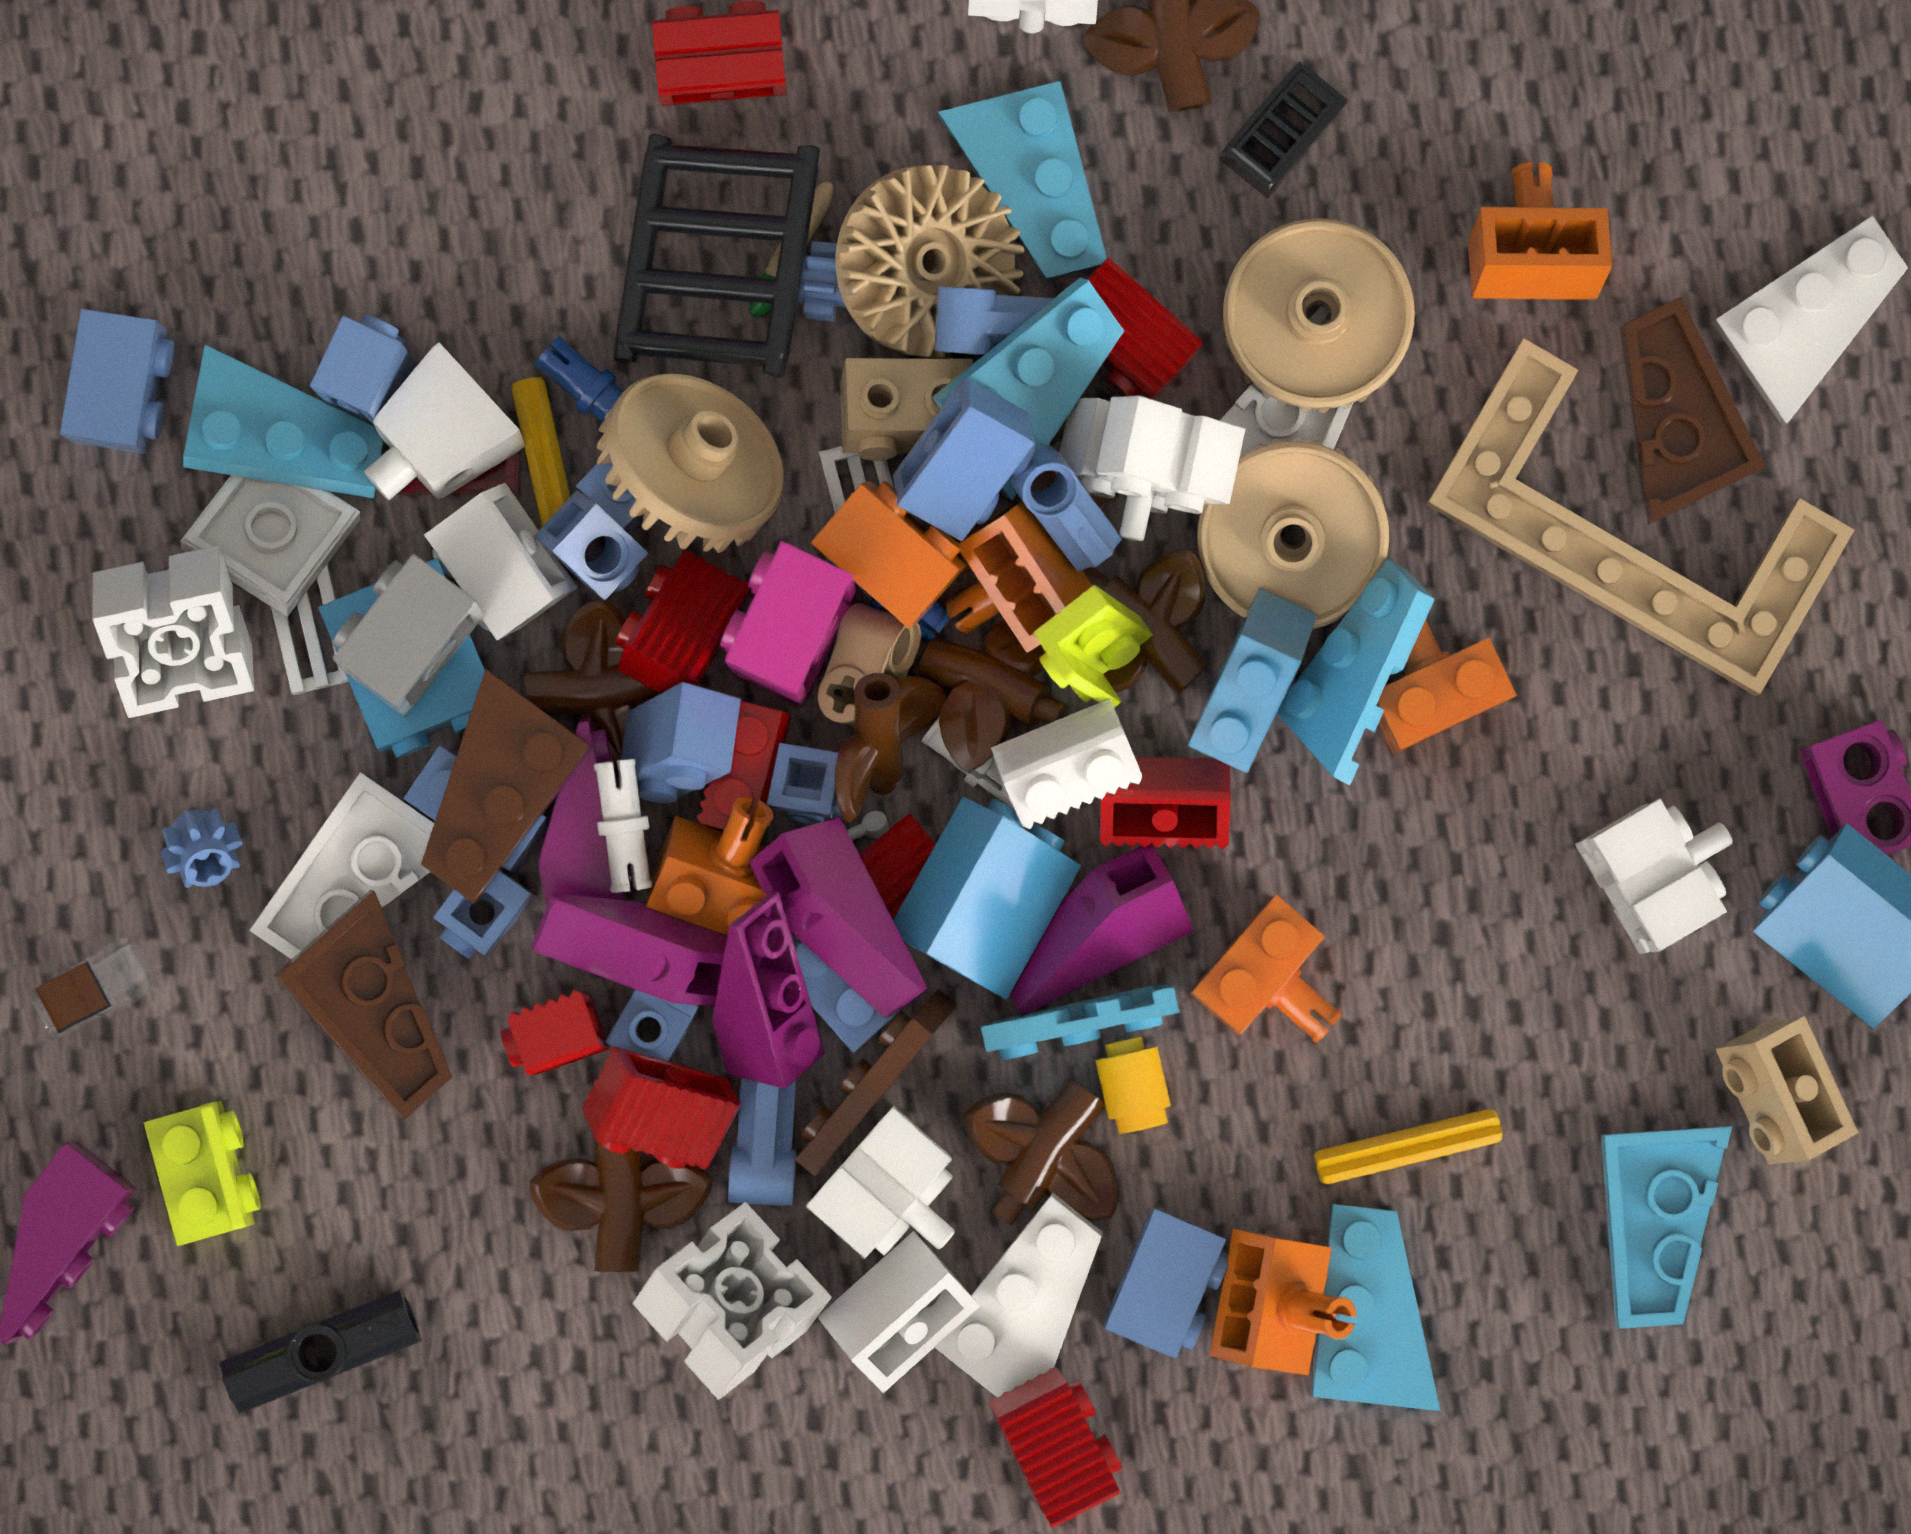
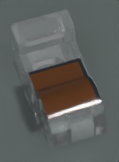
(95, 988)

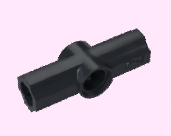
(282, 1364)

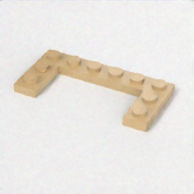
(1732, 640)

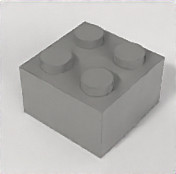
(406, 633)

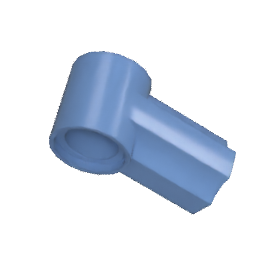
(979, 319)
(1067, 510)
(764, 1157)

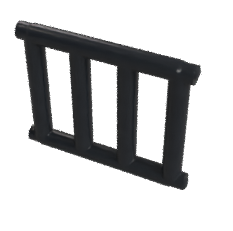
(779, 292)

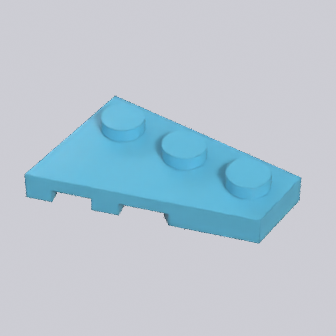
(1032, 159)
(1047, 360)
(1346, 677)
(1080, 1020)
(1656, 1218)
(1386, 1351)

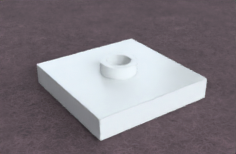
(273, 536)

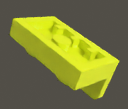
(1089, 640)
(202, 1172)

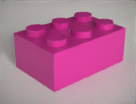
(789, 623)

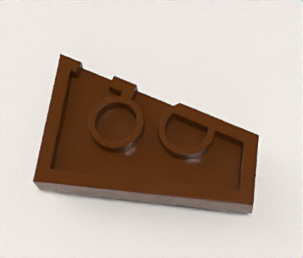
(1681, 413)
(499, 786)
(366, 1004)
(868, 1082)

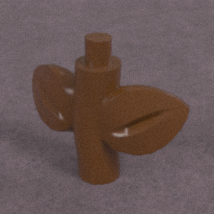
(1173, 40)
(1166, 599)
(593, 683)
(987, 692)
(883, 719)
(1045, 1152)
(619, 1198)

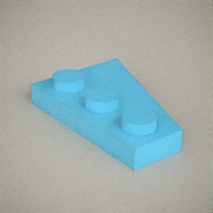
(275, 433)

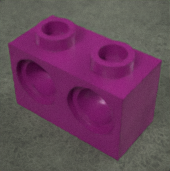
(1850, 799)

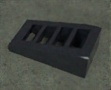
(1254, 169)

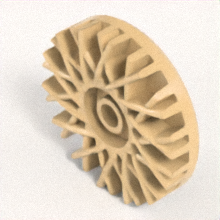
(892, 229)
(1328, 267)
(692, 460)
(1306, 488)

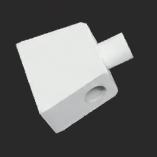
(440, 430)

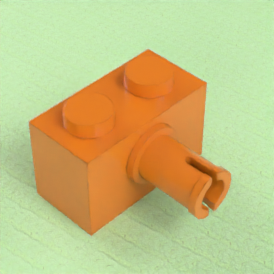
(1538, 248)
(890, 552)
(1018, 576)
(1441, 690)
(707, 872)
(1264, 972)
(1276, 1303)

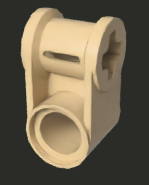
(866, 644)

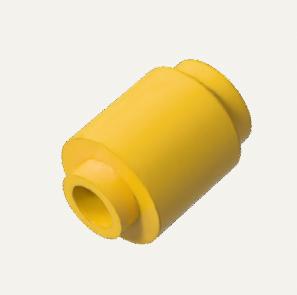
(1133, 1085)

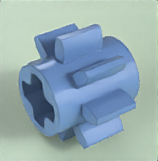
(819, 283)
(201, 847)

